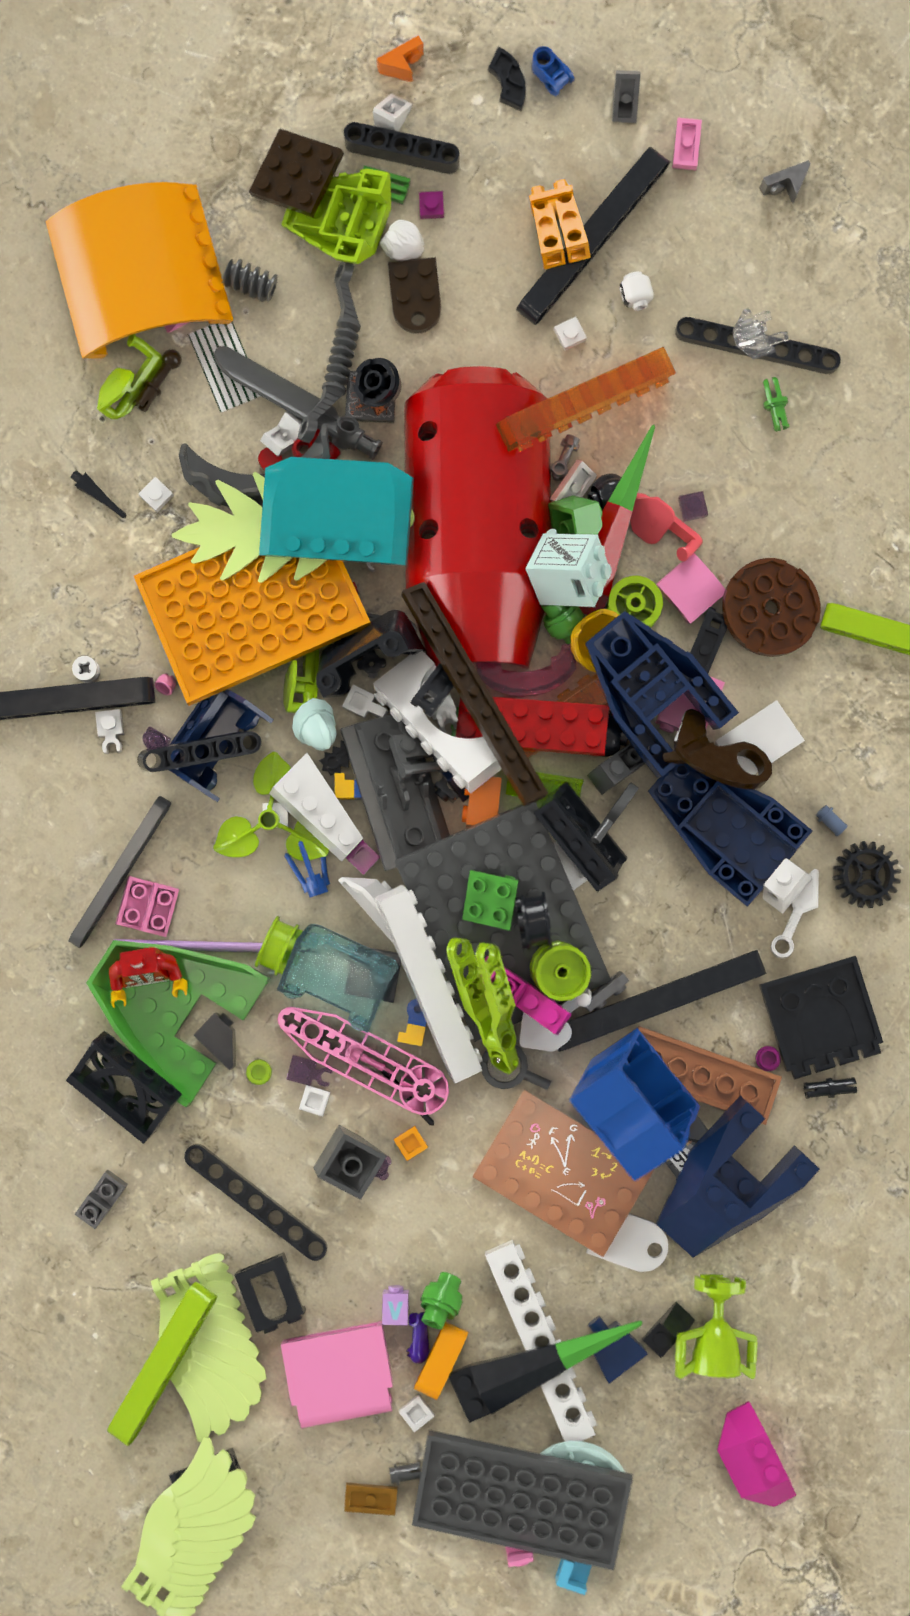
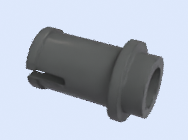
(402, 1473)

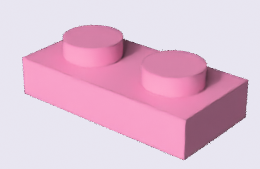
(687, 144)

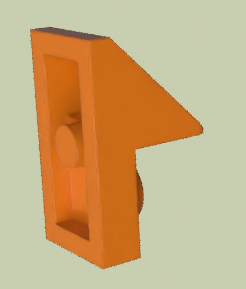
(396, 61)

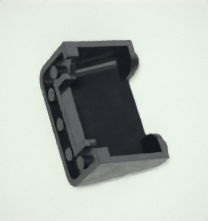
(390, 632)

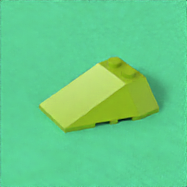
(348, 217)

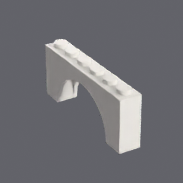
(466, 759)

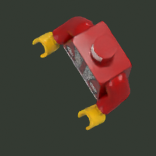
(144, 968)

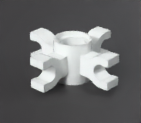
(445, 713)

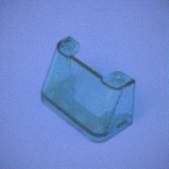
(339, 974)

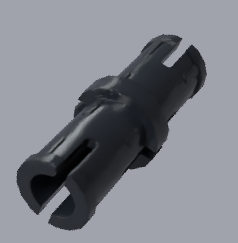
(830, 1088)

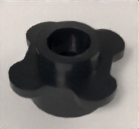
(372, 671)

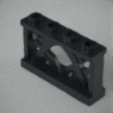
(572, 828)
(102, 1090)

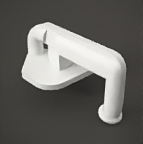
(538, 1037)

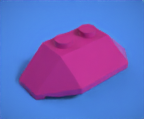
(753, 1459)

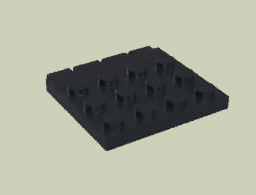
(822, 1017)

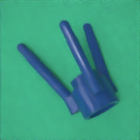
(315, 884)

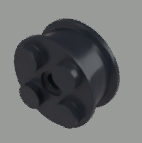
(534, 921)

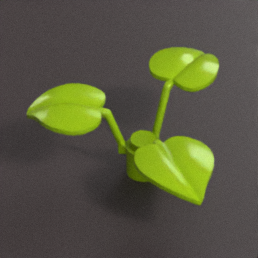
(238, 838)

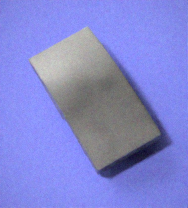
(101, 1199)

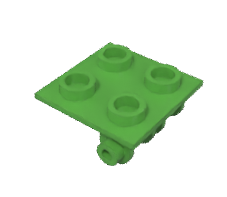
(490, 899)

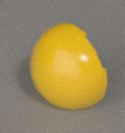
(585, 631)

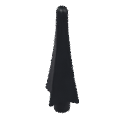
(88, 486)

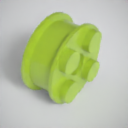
(638, 590)
(277, 946)

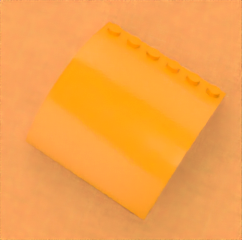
(136, 263)

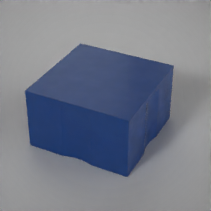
(635, 1104)

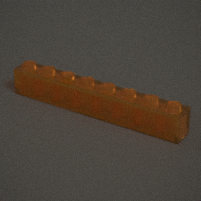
(584, 399)

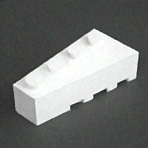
(316, 807)

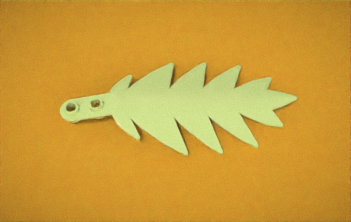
(221, 531)

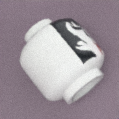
(636, 290)

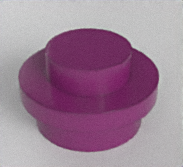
(768, 1058)

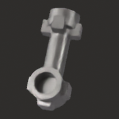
(559, 468)

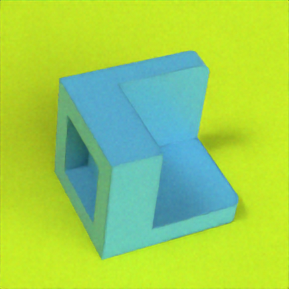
(572, 1576)

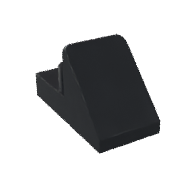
(665, 1330)

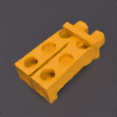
(560, 206)

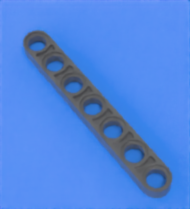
(120, 872)

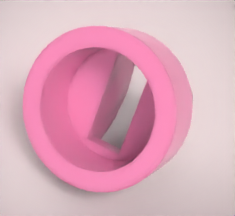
(165, 684)

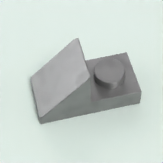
(626, 96)
(790, 178)

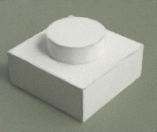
(570, 333)
(156, 494)

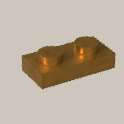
(370, 1499)

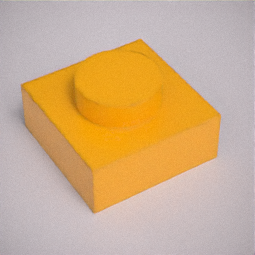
(410, 1143)

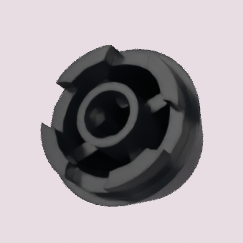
(377, 382)

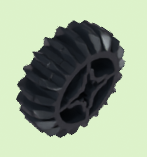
(874, 882)

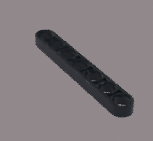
(793, 347)
(262, 1213)

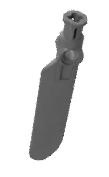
(292, 398)

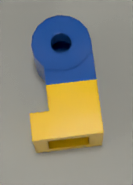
(346, 788)
(415, 1027)

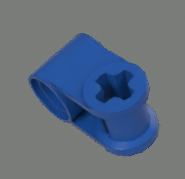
(554, 74)

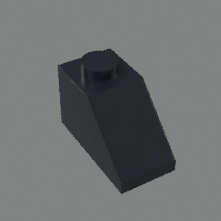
(219, 1038)

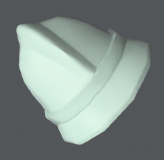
(315, 724)

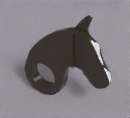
(717, 761)

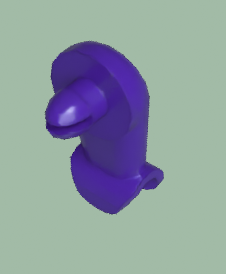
(420, 1343)

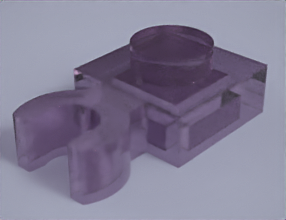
(304, 1071)

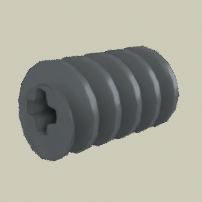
(250, 281)

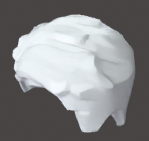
(403, 241)

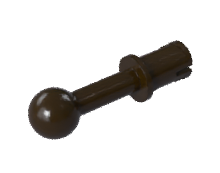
(171, 360)

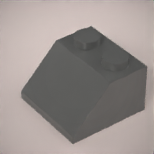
(349, 1162)

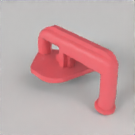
(653, 518)

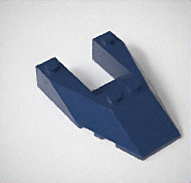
(643, 677)
(718, 1194)

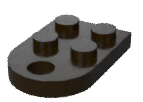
(415, 292)

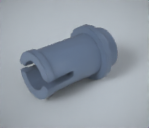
(831, 820)

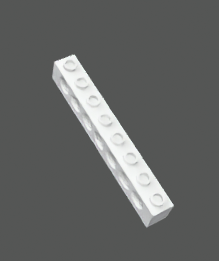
(498, 1258)

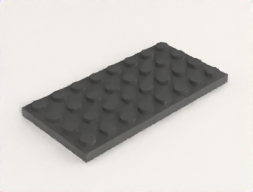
(522, 1499)

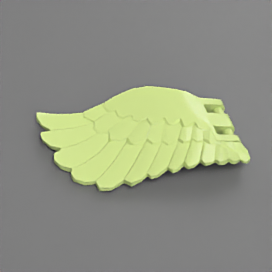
(192, 1533)

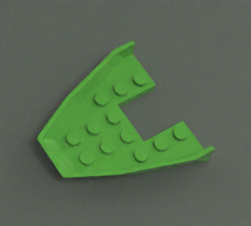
(155, 1016)

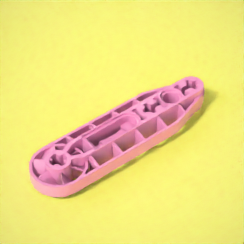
(352, 1050)

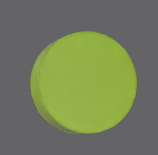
(259, 1072)

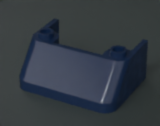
(213, 717)

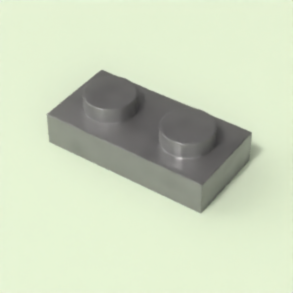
(615, 987)

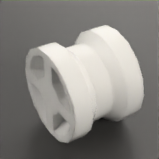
(90, 672)

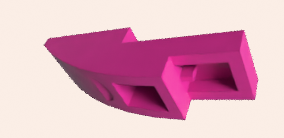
(536, 1003)

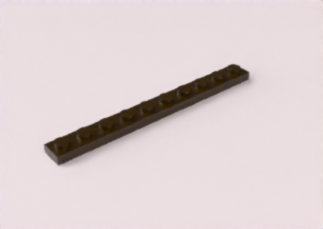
(474, 694)

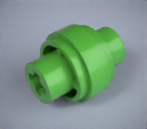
(561, 620)
(441, 1300)

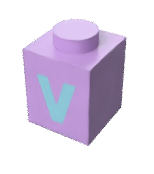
(395, 1306)

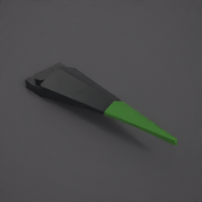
(497, 1382)

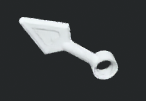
(804, 902)

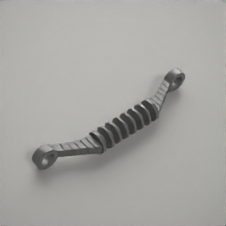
(342, 352)

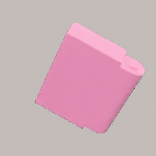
(338, 1374)

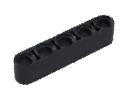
(393, 139)
(188, 755)

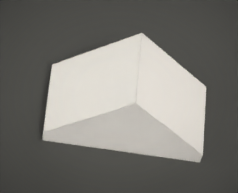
(391, 112)

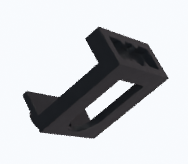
(293, 1302)

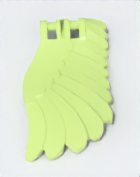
(220, 1367)

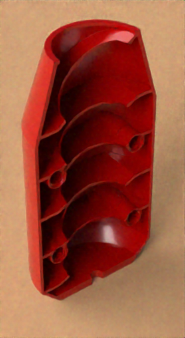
(477, 508)

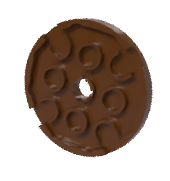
(764, 631)

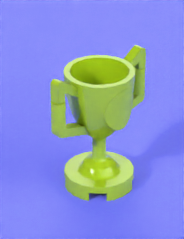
(716, 1343)

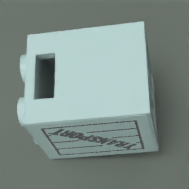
(568, 569)

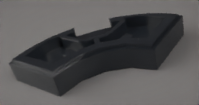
(510, 77)

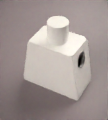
(785, 884)

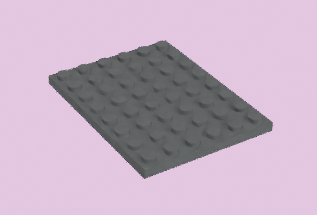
(501, 846)

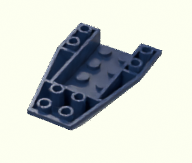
(730, 830)

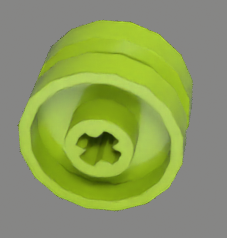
(563, 984)

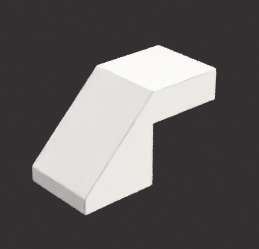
(284, 435)

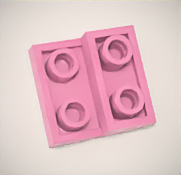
(691, 588)
(147, 906)

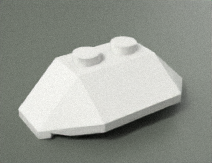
(364, 891)

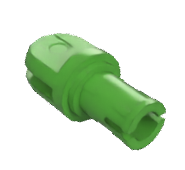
(776, 405)

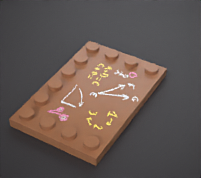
(560, 1173)

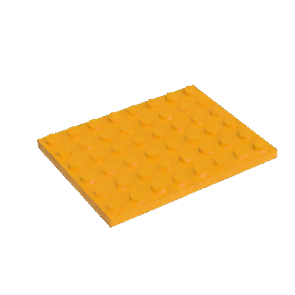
(240, 627)

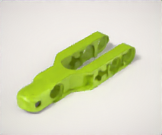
(488, 1006)

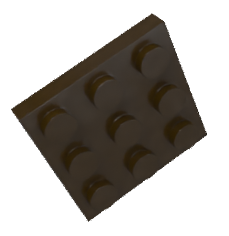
(296, 172)

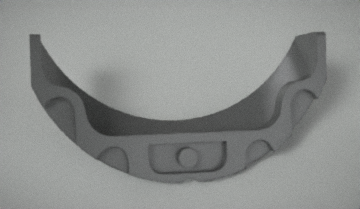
(203, 474)

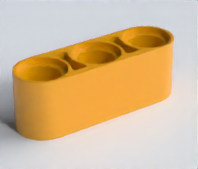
(440, 1360)

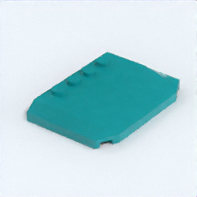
(336, 511)

